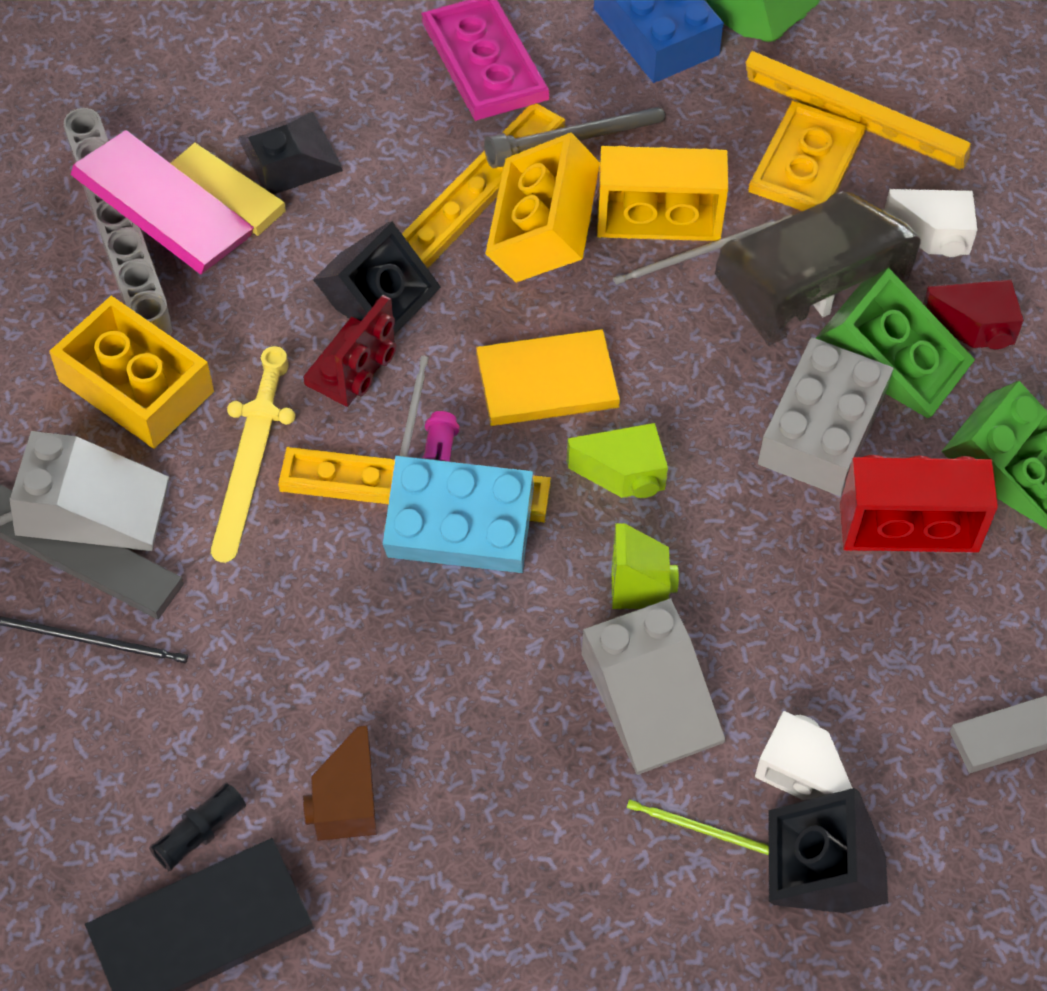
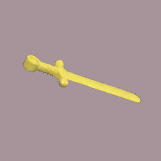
(250, 453)

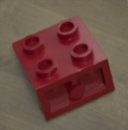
(355, 355)

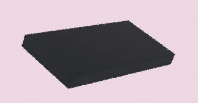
(201, 924)

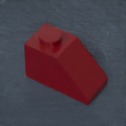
(978, 312)

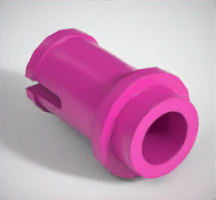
(440, 436)

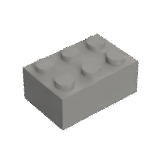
(825, 416)

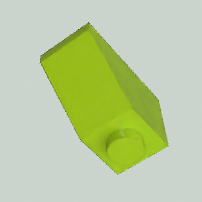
(621, 460)
(640, 570)

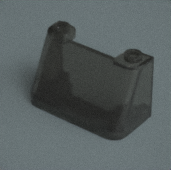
(812, 258)

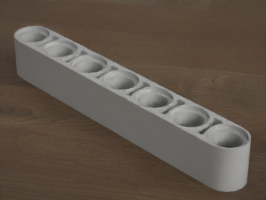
(120, 236)

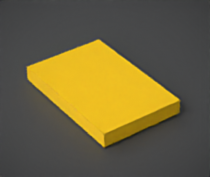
(807, 157)
(547, 377)

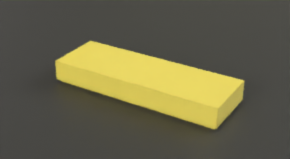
(230, 187)

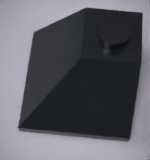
(290, 153)
(377, 267)
(826, 855)

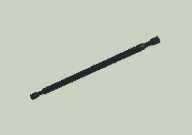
(92, 639)

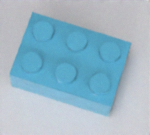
(458, 514)

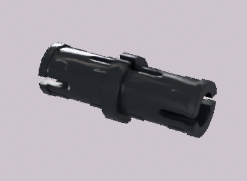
(197, 826)

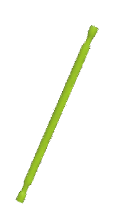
(700, 827)

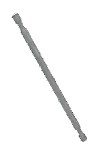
(690, 254)
(413, 409)

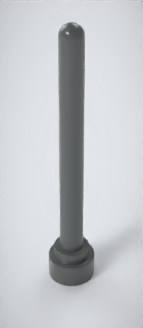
(500, 146)

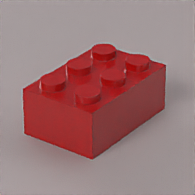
(917, 504)

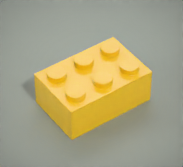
(662, 193)
(543, 208)
(132, 371)

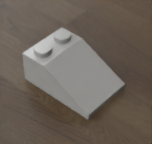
(85, 494)
(652, 686)

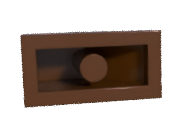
(343, 792)

